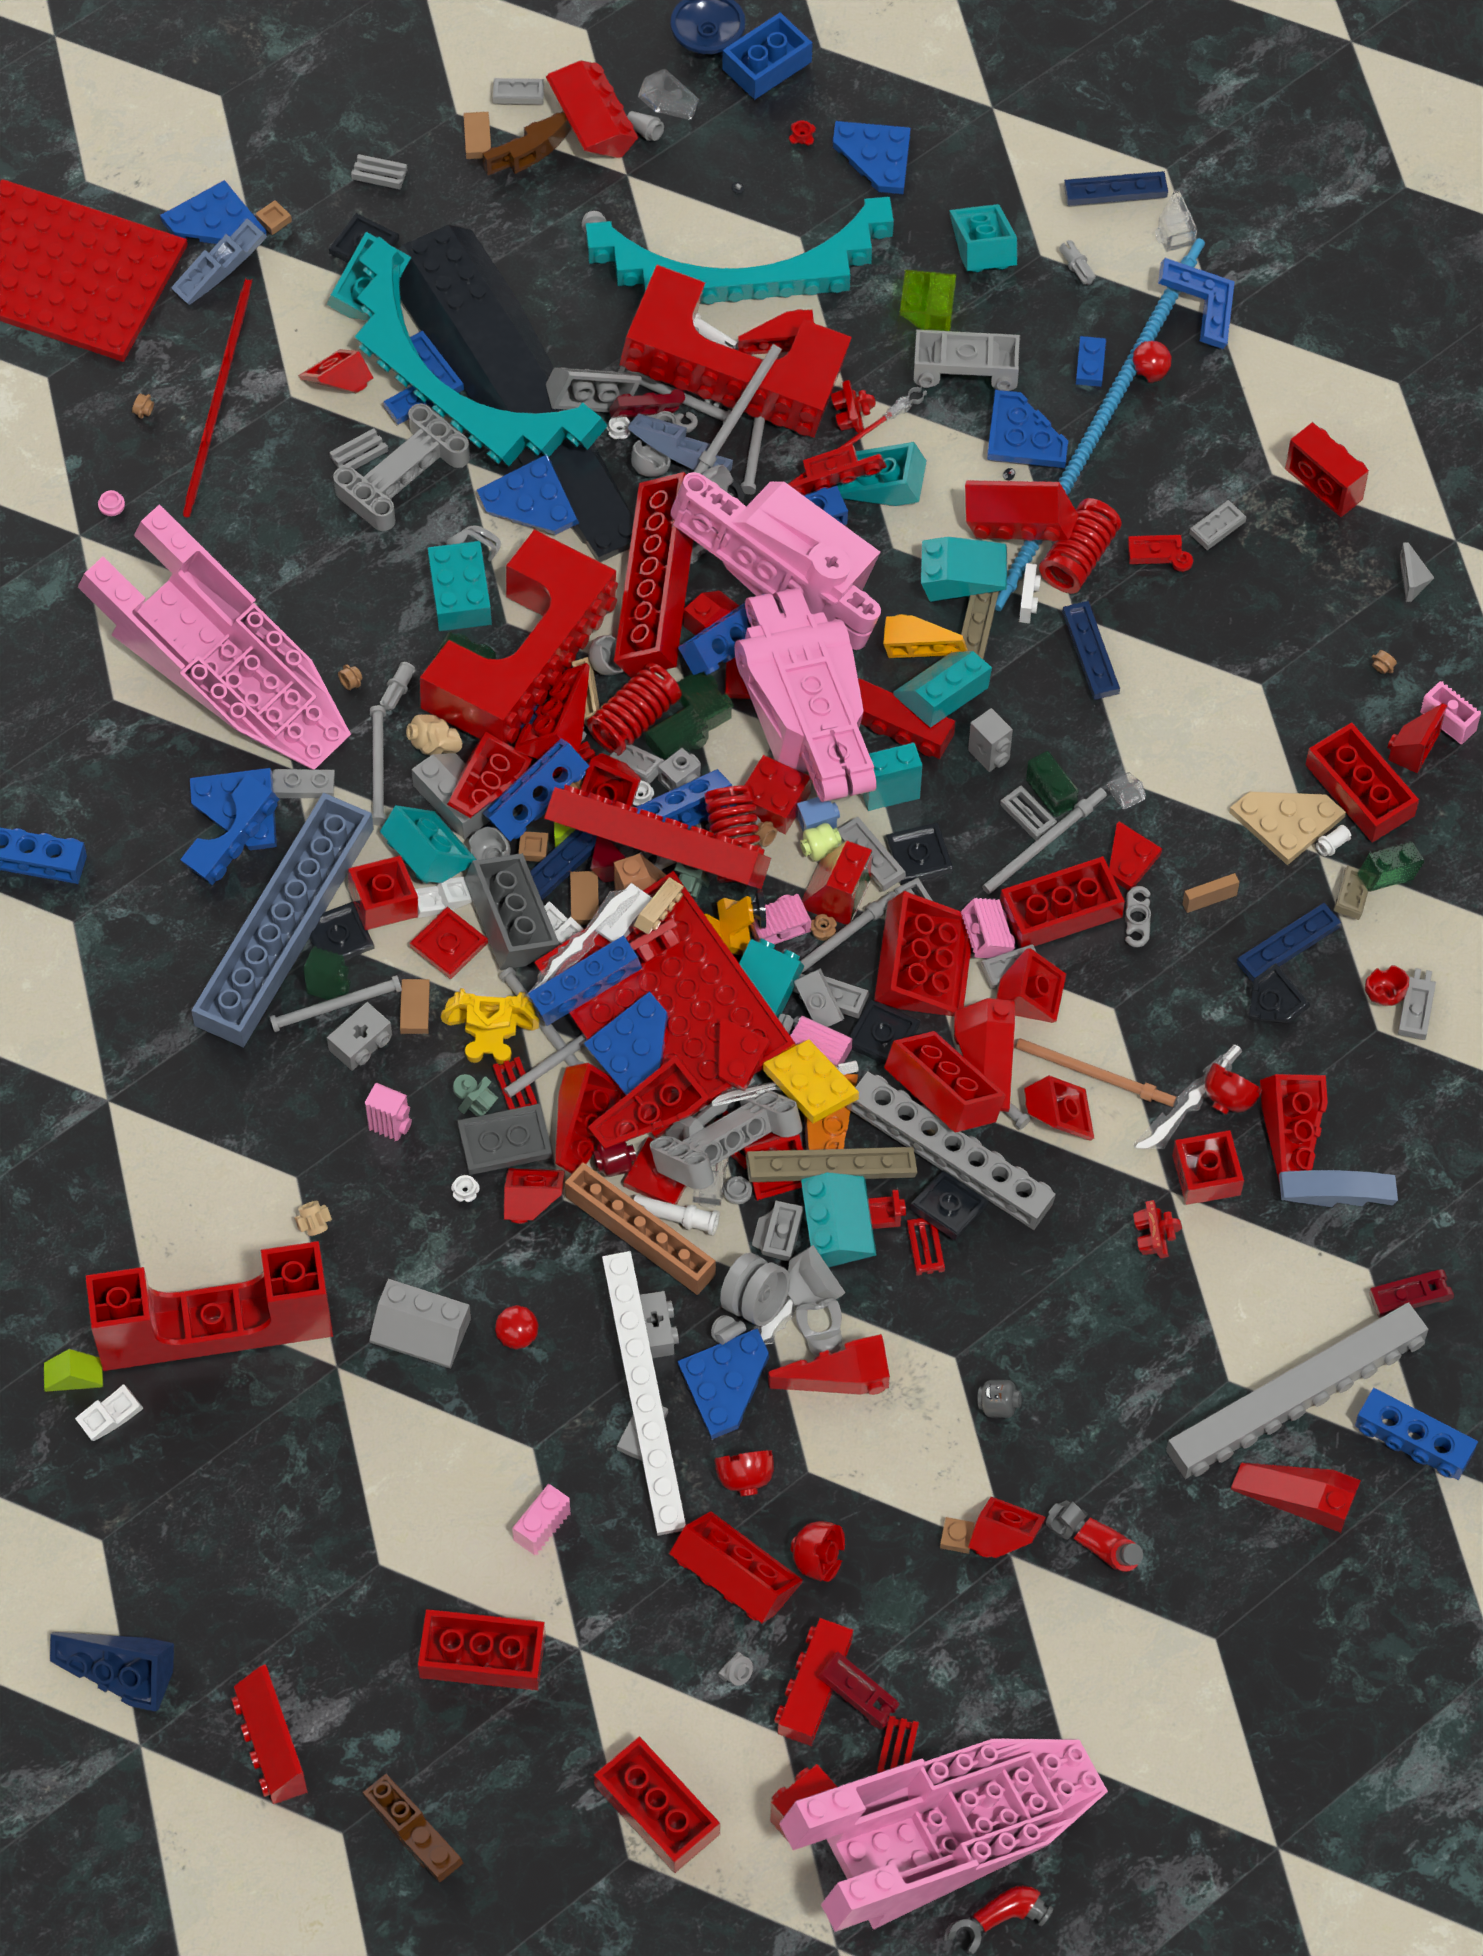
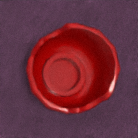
(1152, 360)
(1387, 986)
(516, 1327)

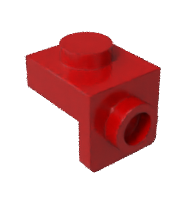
(887, 1211)

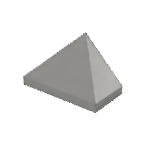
(1414, 572)

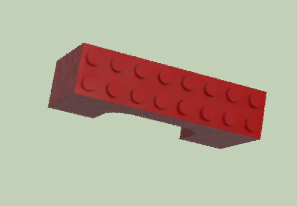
(672, 351)
(501, 693)
(150, 1326)

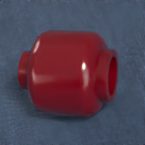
(614, 1160)

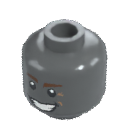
(999, 1398)

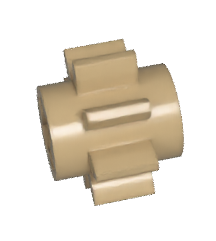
(313, 1218)

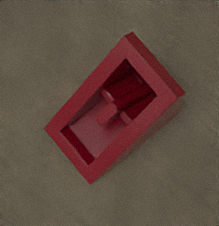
(603, 859)

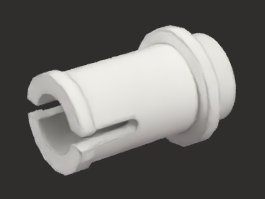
(1327, 844)

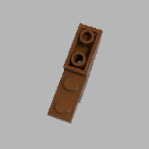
(538, 141)
(412, 1828)

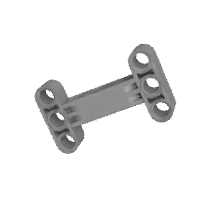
(401, 467)
(692, 1158)

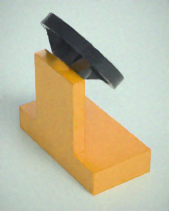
(737, 916)

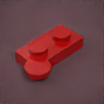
(1159, 550)

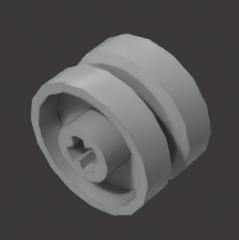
(755, 1289)

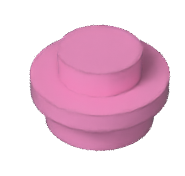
(111, 503)

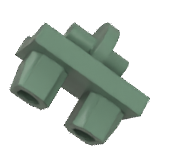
(692, 879)
(476, 1097)

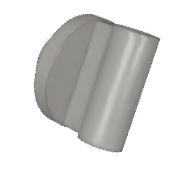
(726, 1329)
(737, 1670)

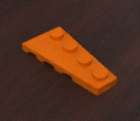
(831, 1130)

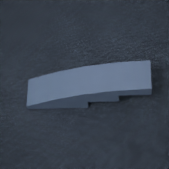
(218, 263)
(672, 441)
(1338, 1186)

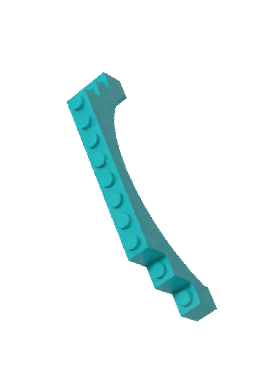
(812, 272)
(498, 430)

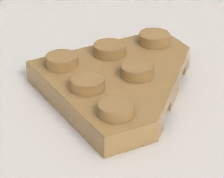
(1287, 820)

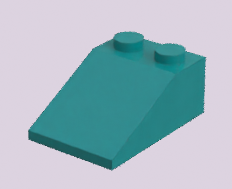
(984, 238)
(894, 485)
(962, 567)

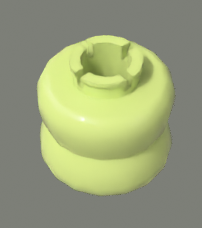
(820, 841)

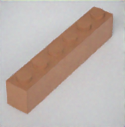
(640, 1228)

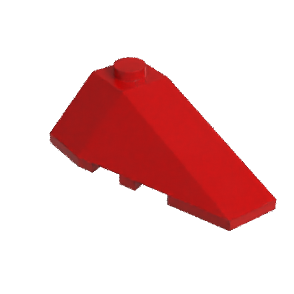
(559, 717)
(487, 775)
(987, 1040)
(582, 1099)
(658, 1101)
(1293, 1118)
(854, 1370)
(1306, 1492)

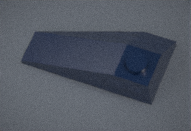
(127, 1666)

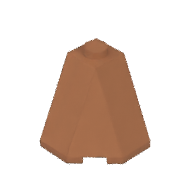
(635, 871)

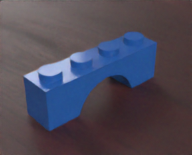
(212, 856)

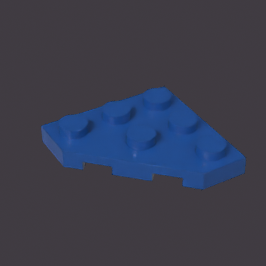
(876, 152)
(209, 215)
(1023, 433)
(530, 498)
(213, 798)
(632, 1043)
(725, 1380)

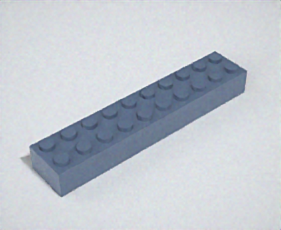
(282, 920)

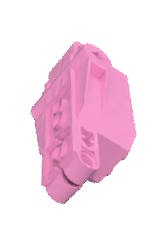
(783, 545)
(806, 692)

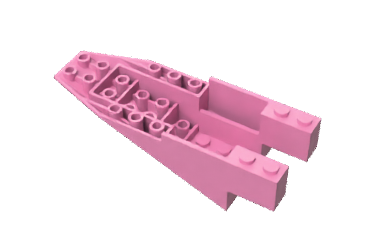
(219, 645)
(942, 1822)

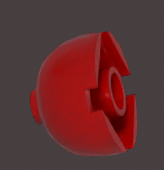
(1230, 1090)
(745, 1471)
(817, 1550)

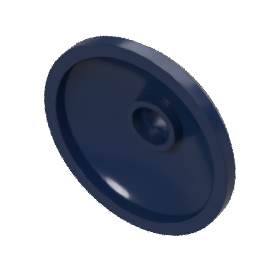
(696, 18)

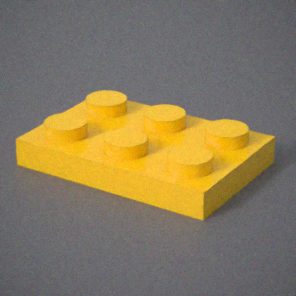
(811, 1081)

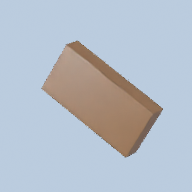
(476, 134)
(1210, 893)
(584, 896)
(415, 1006)

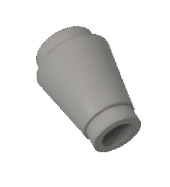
(646, 125)

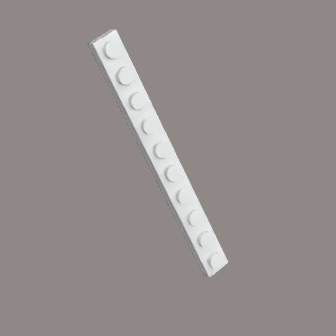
(644, 1393)

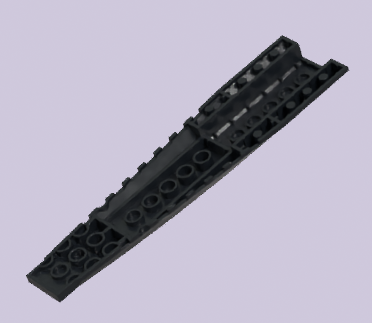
(491, 346)

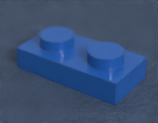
(1090, 361)

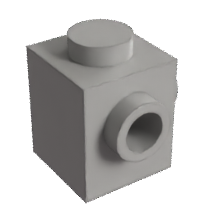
(678, 770)

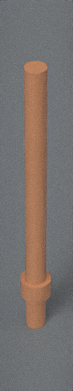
(1146, 1091)

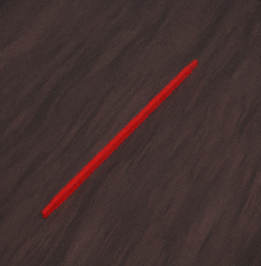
(217, 398)

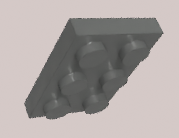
(504, 1139)

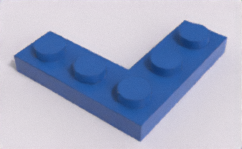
(1210, 287)
(399, 404)

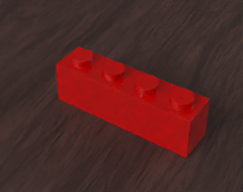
(892, 718)
(808, 1693)

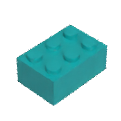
(459, 586)

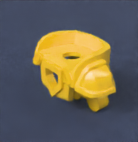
(490, 1021)

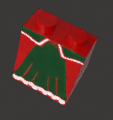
(840, 882)

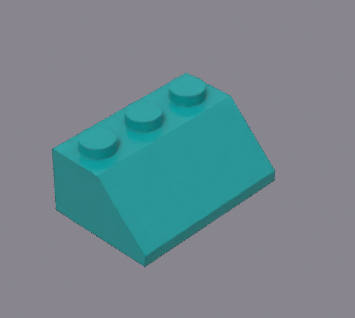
(354, 281)
(945, 686)
(426, 844)
(838, 1217)

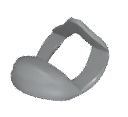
(464, 535)
(826, 1340)

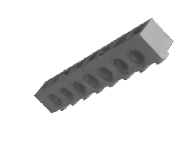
(956, 1163)

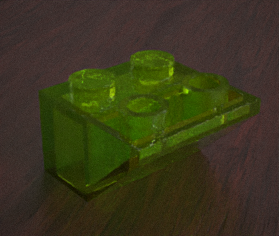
(928, 299)

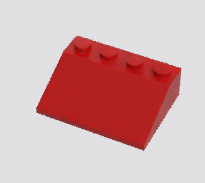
(923, 956)

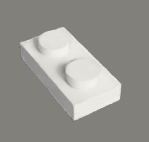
(1028, 602)

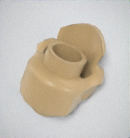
(433, 735)

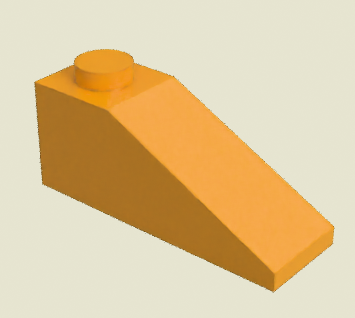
(918, 638)

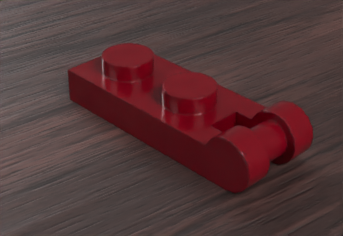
(646, 404)
(1412, 1290)
(858, 1689)

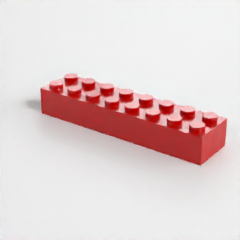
(654, 581)
(664, 839)

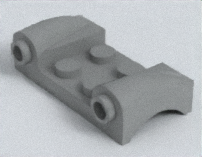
(968, 355)

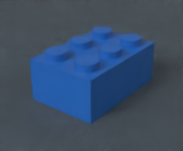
(767, 55)

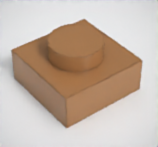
(273, 217)
(534, 846)
(957, 1535)

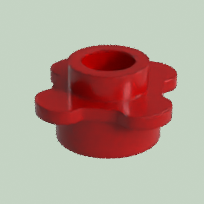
(800, 128)

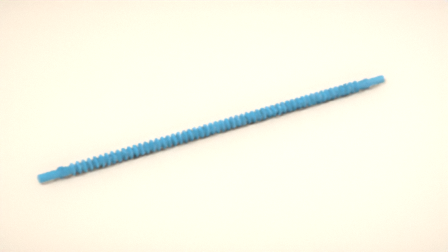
(1100, 421)

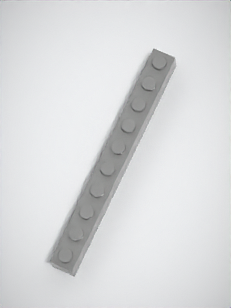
(1296, 1391)

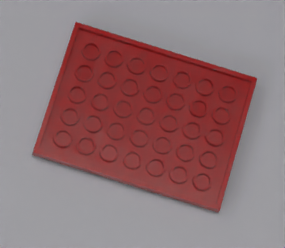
(79, 270)
(696, 986)

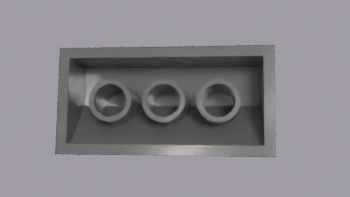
(510, 910)

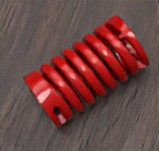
(1084, 549)
(630, 699)
(719, 815)

